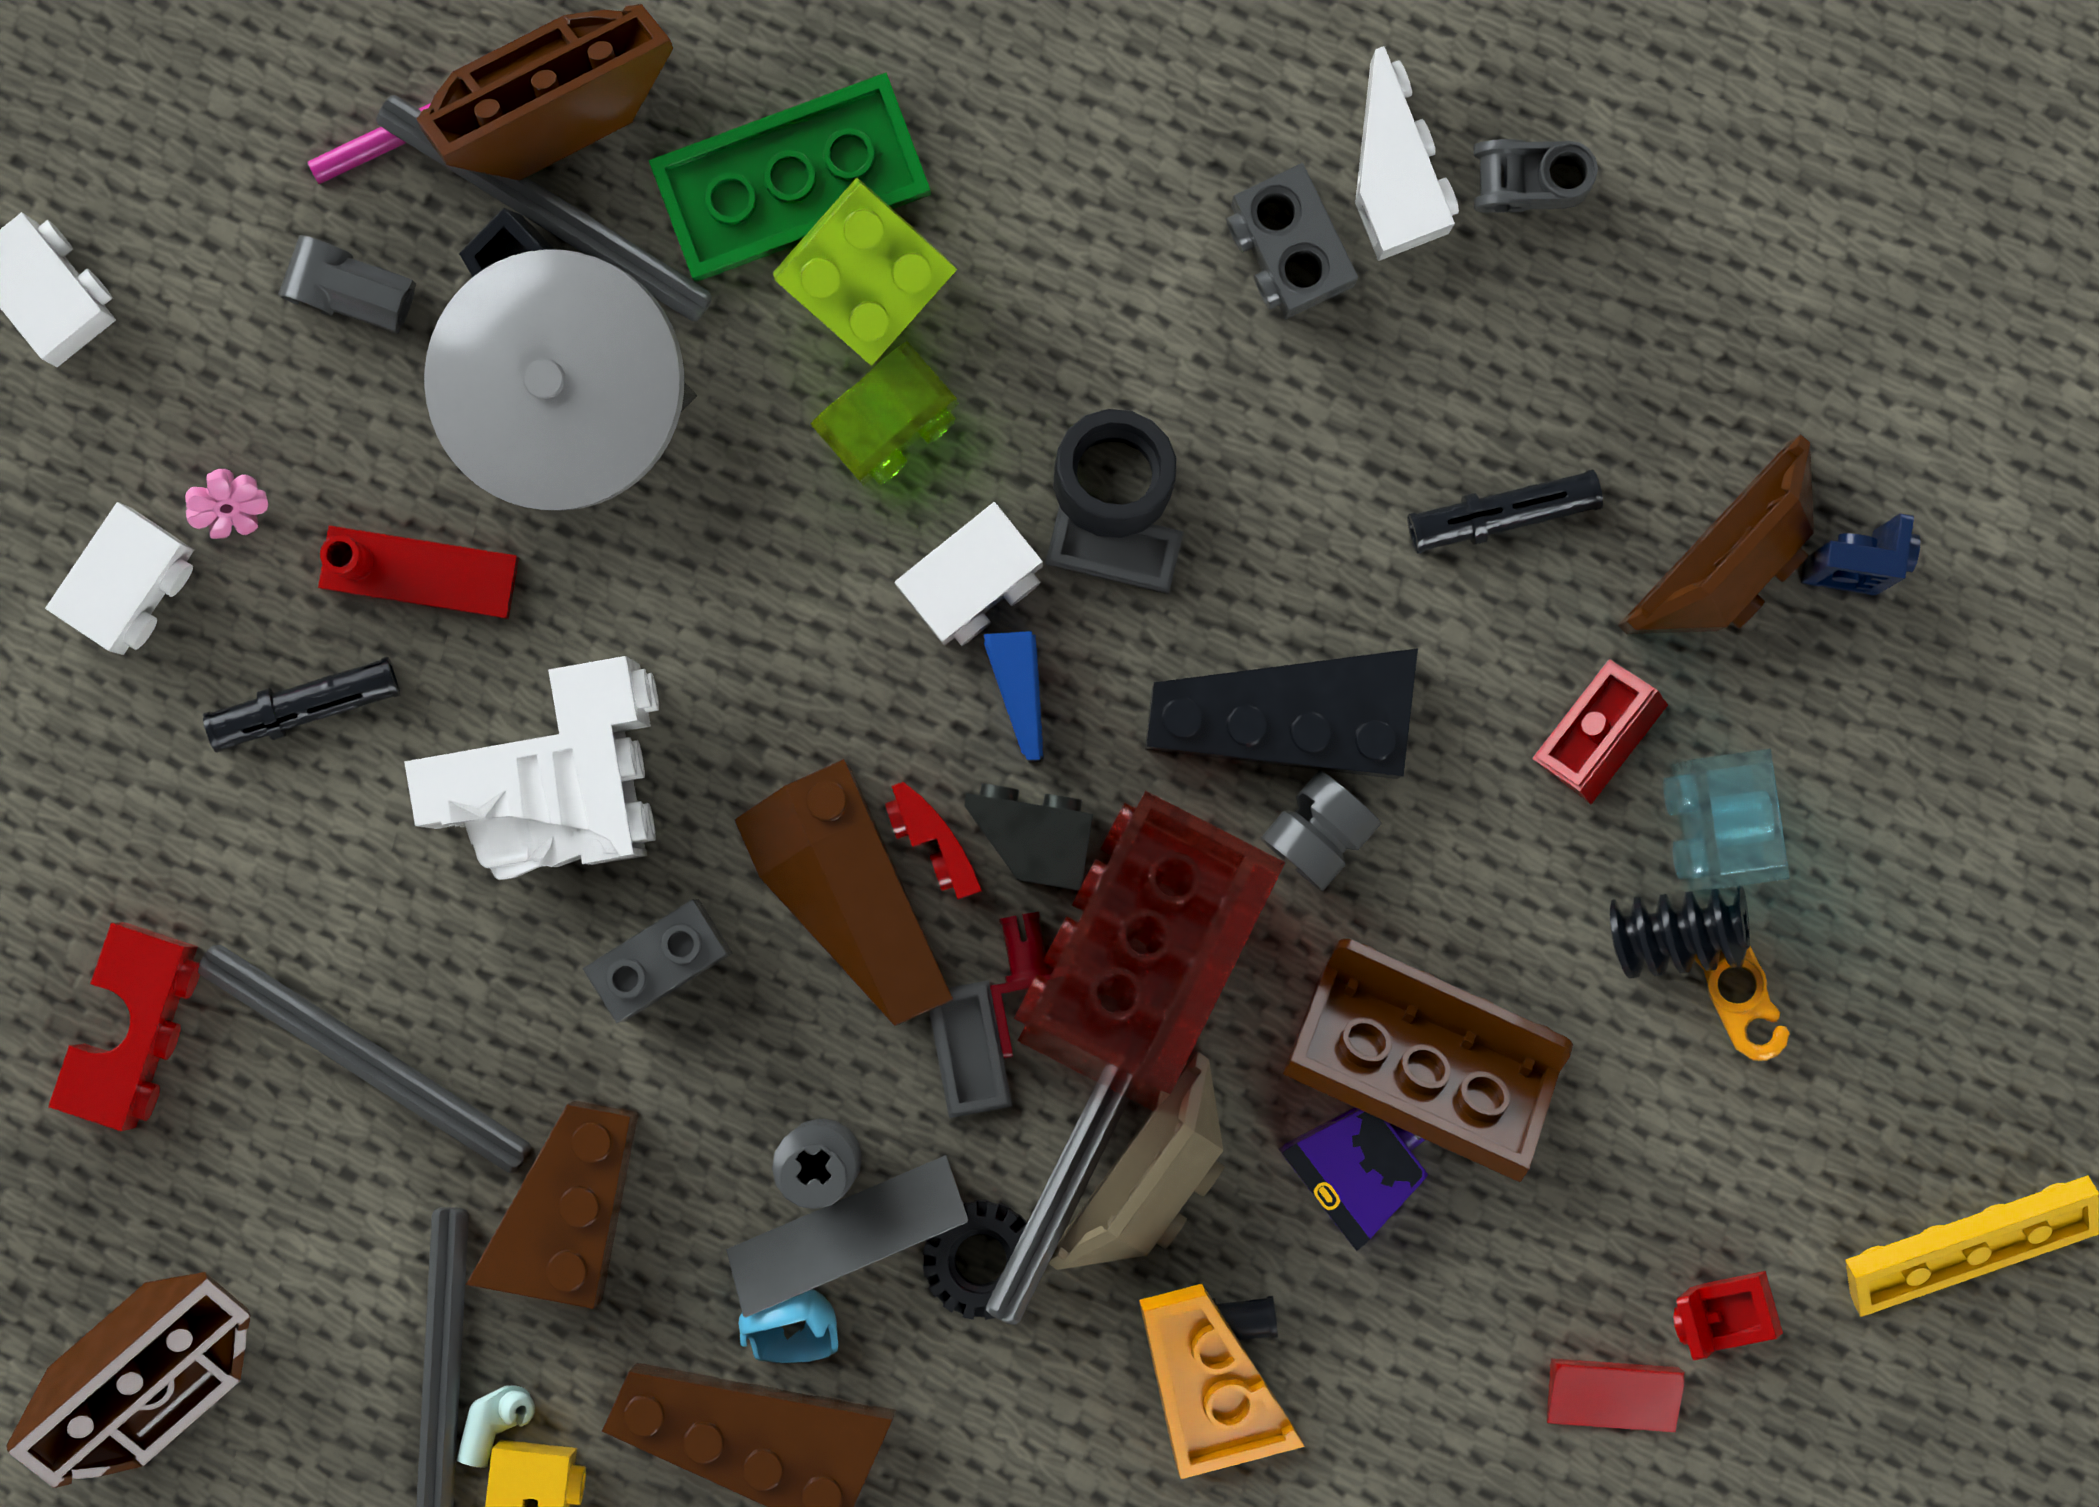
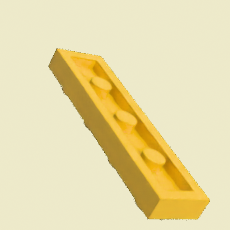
(1973, 1245)

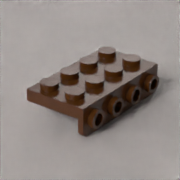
(1429, 1058)

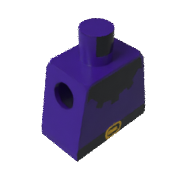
(1357, 1170)

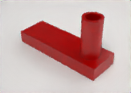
(418, 572)

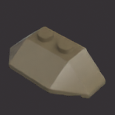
(1151, 1178)

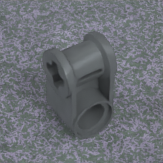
(1528, 175)

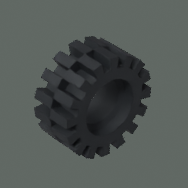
(940, 1257)

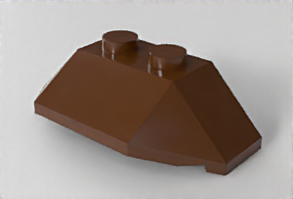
(547, 92)
(1737, 554)
(134, 1381)

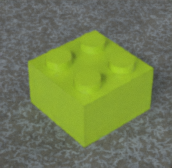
(864, 271)

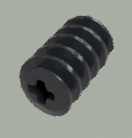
(1681, 934)

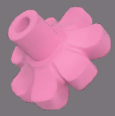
(226, 504)

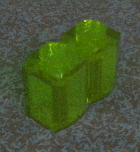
(886, 415)

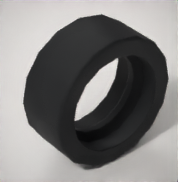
(1106, 518)

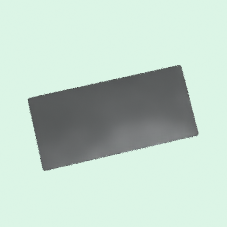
(846, 1236)

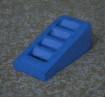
(1017, 675)

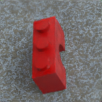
(150, 977)

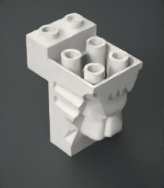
(553, 793)

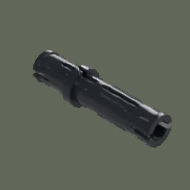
(1434, 530)
(289, 708)

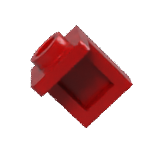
(1726, 1314)

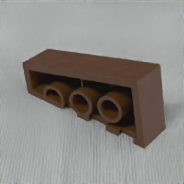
(751, 1436)

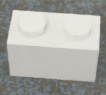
(44, 292)
(970, 576)
(122, 580)

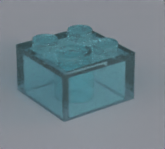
(1727, 821)

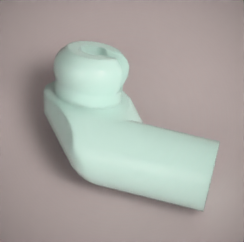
(489, 1417)

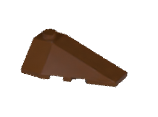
(836, 877)

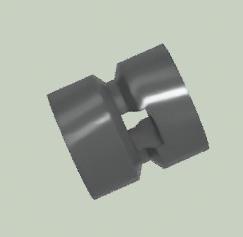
(1321, 830)

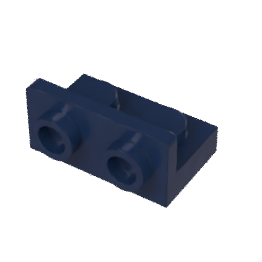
(1866, 562)

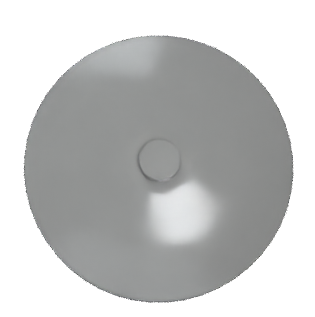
(554, 380)

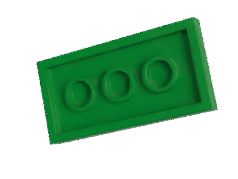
(780, 174)

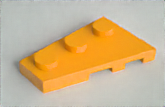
(1209, 1387)

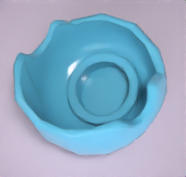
(813, 1343)

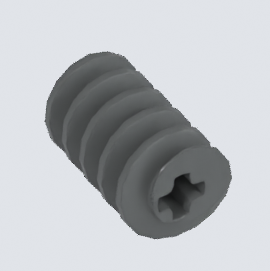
(791, 1159)

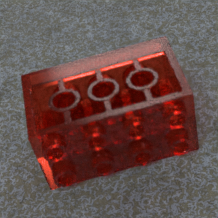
(1188, 941)

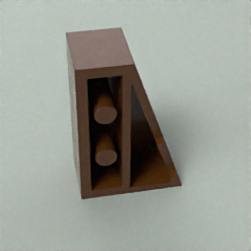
(566, 1212)

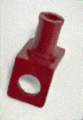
(1024, 963)

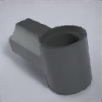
(339, 284)

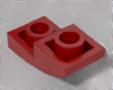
(916, 818)

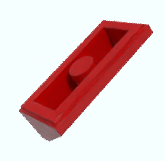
(1601, 730)
(1614, 1395)

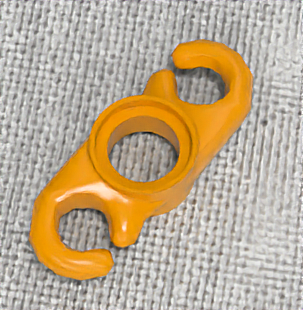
(1739, 1015)

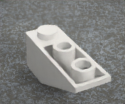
(1396, 182)

